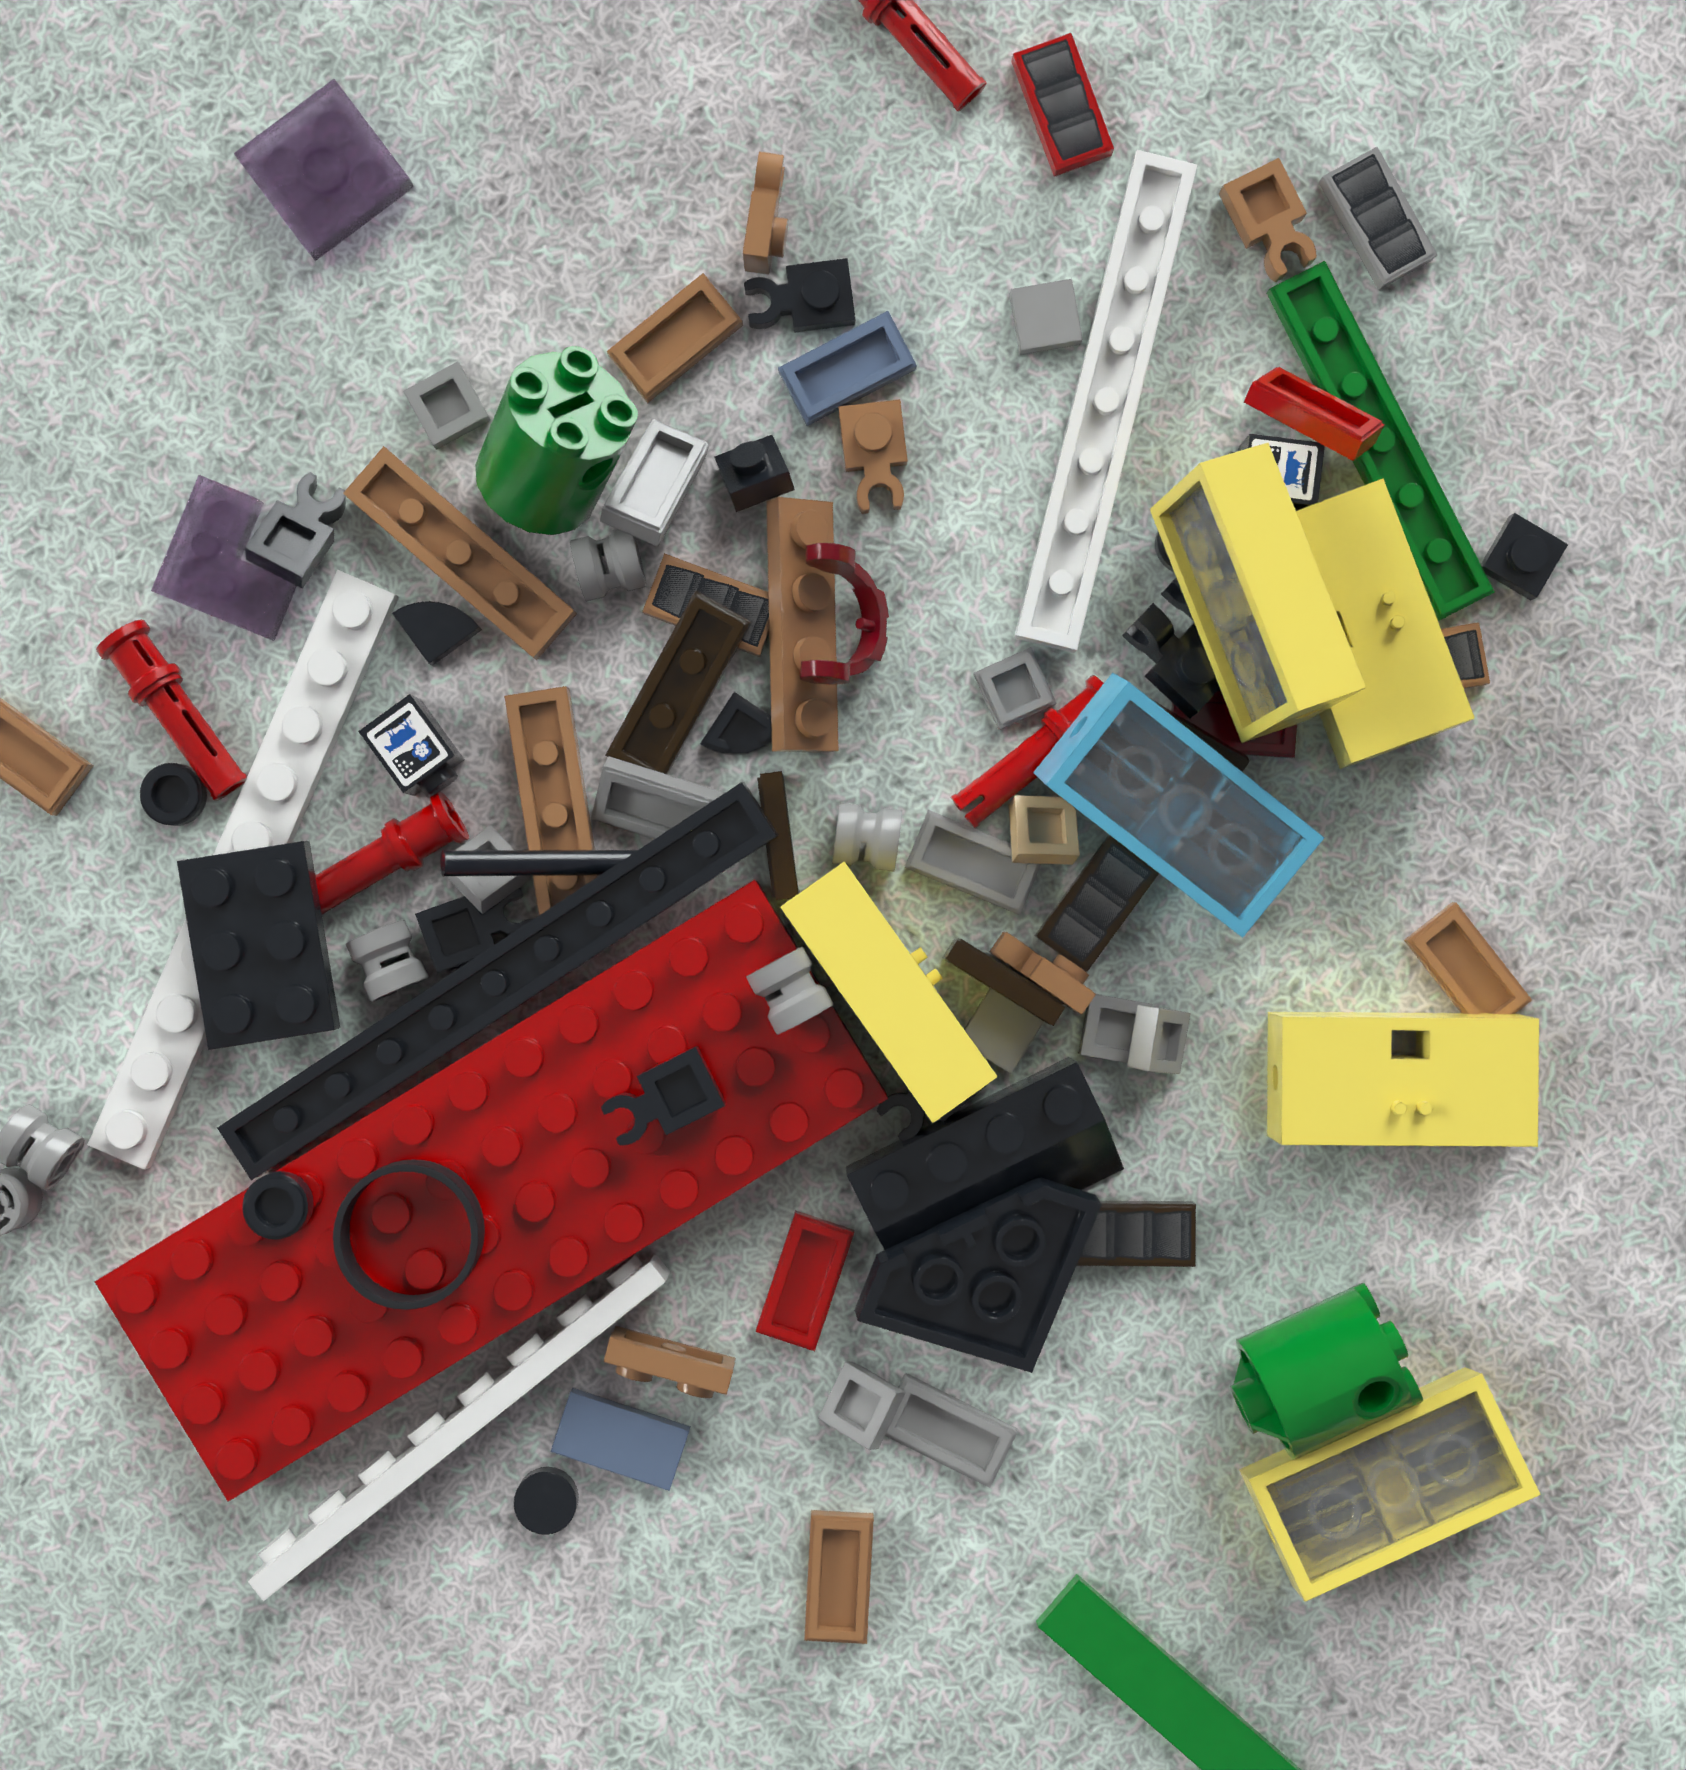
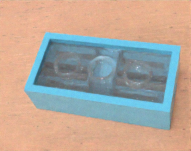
(1178, 804)

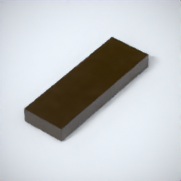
(679, 684)

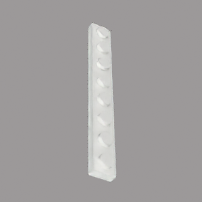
(1105, 401)
(439, 1436)

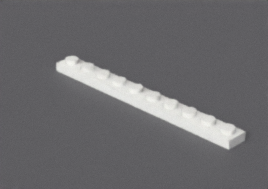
(263, 816)

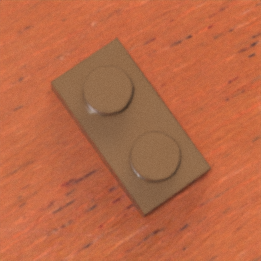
(693, 1368)

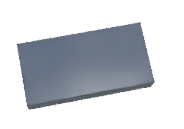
(847, 368)
(620, 1439)

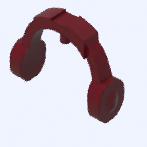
(874, 612)

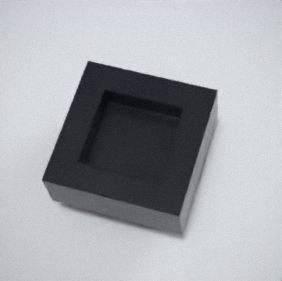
(754, 473)
(1523, 556)

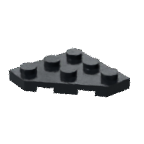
(985, 1276)

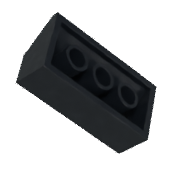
(1023, 1132)

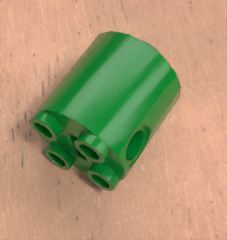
(554, 441)
(1323, 1373)

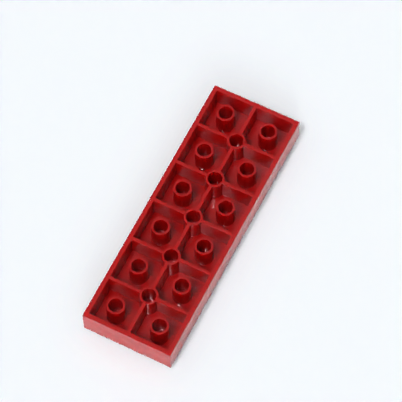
(280, 1353)

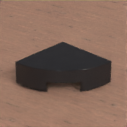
(436, 628)
(739, 728)

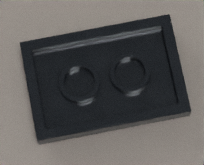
(258, 945)

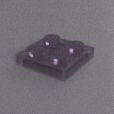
(324, 169)

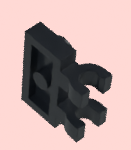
(1181, 663)

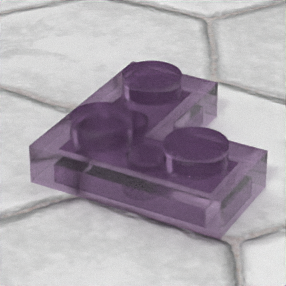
(206, 564)

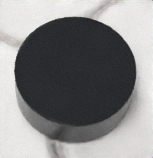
(173, 794)
(278, 1205)
(546, 1500)

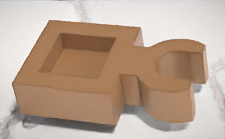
(1265, 210)
(765, 230)
(873, 443)
(1059, 978)

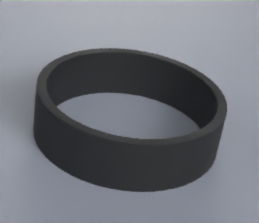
(349, 1264)

